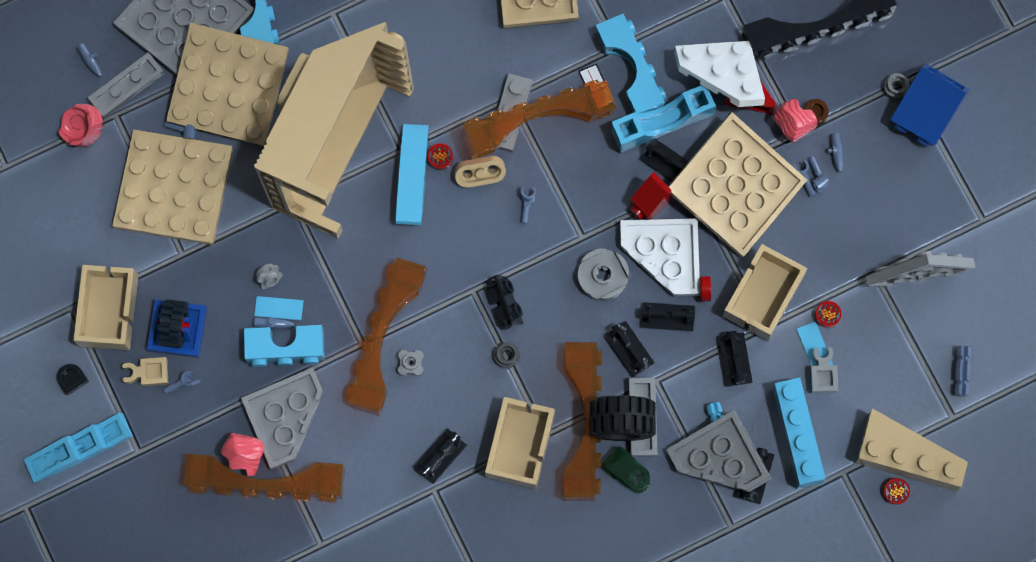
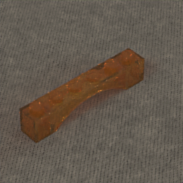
(587, 103)
(403, 286)
(581, 368)
(318, 481)

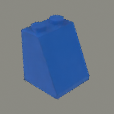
(929, 105)

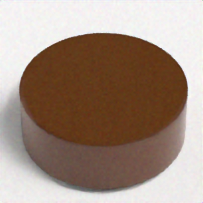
(819, 108)

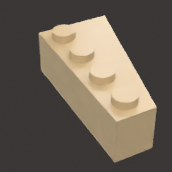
(905, 453)

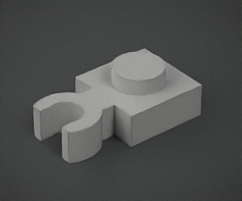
(824, 376)

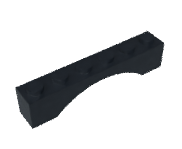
(772, 36)

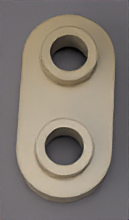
(480, 173)

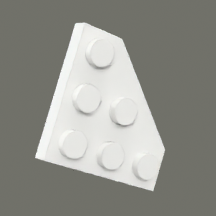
(723, 69)
(665, 251)

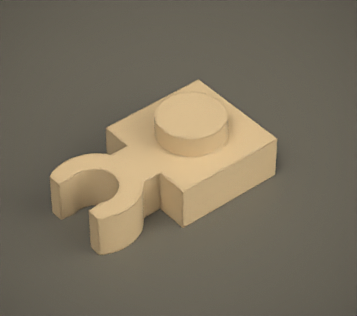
(151, 372)

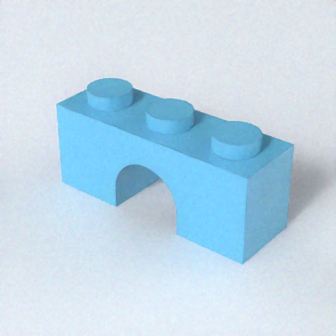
(306, 348)

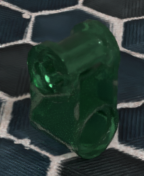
(623, 467)

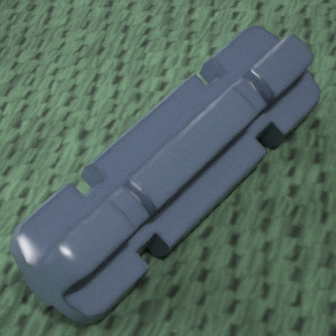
(962, 371)

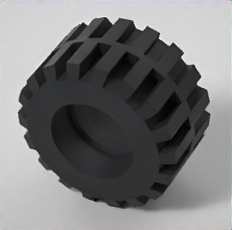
(622, 418)

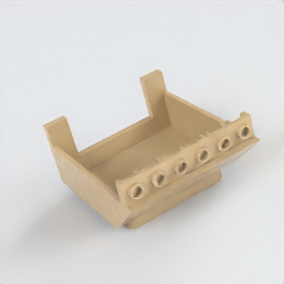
(324, 118)

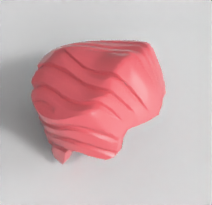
(794, 121)
(81, 125)
(243, 452)

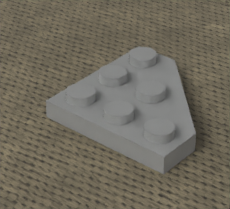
(920, 269)
(283, 415)
(721, 455)

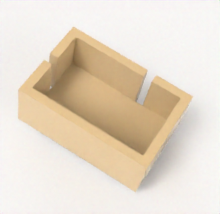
(766, 293)
(106, 307)
(520, 443)

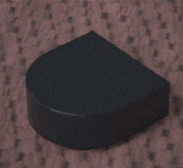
(71, 378)

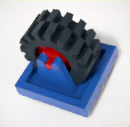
(177, 328)

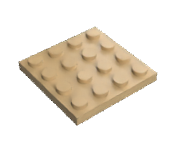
(228, 84)
(736, 184)
(173, 187)

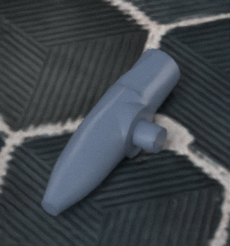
(89, 59)
(836, 150)
(272, 323)

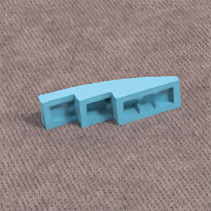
(412, 174)
(78, 447)

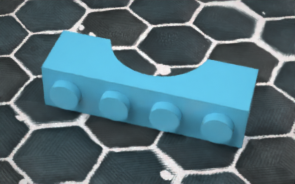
(259, 25)
(618, 39)
(643, 127)
(799, 432)

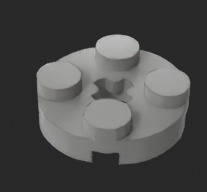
(605, 260)

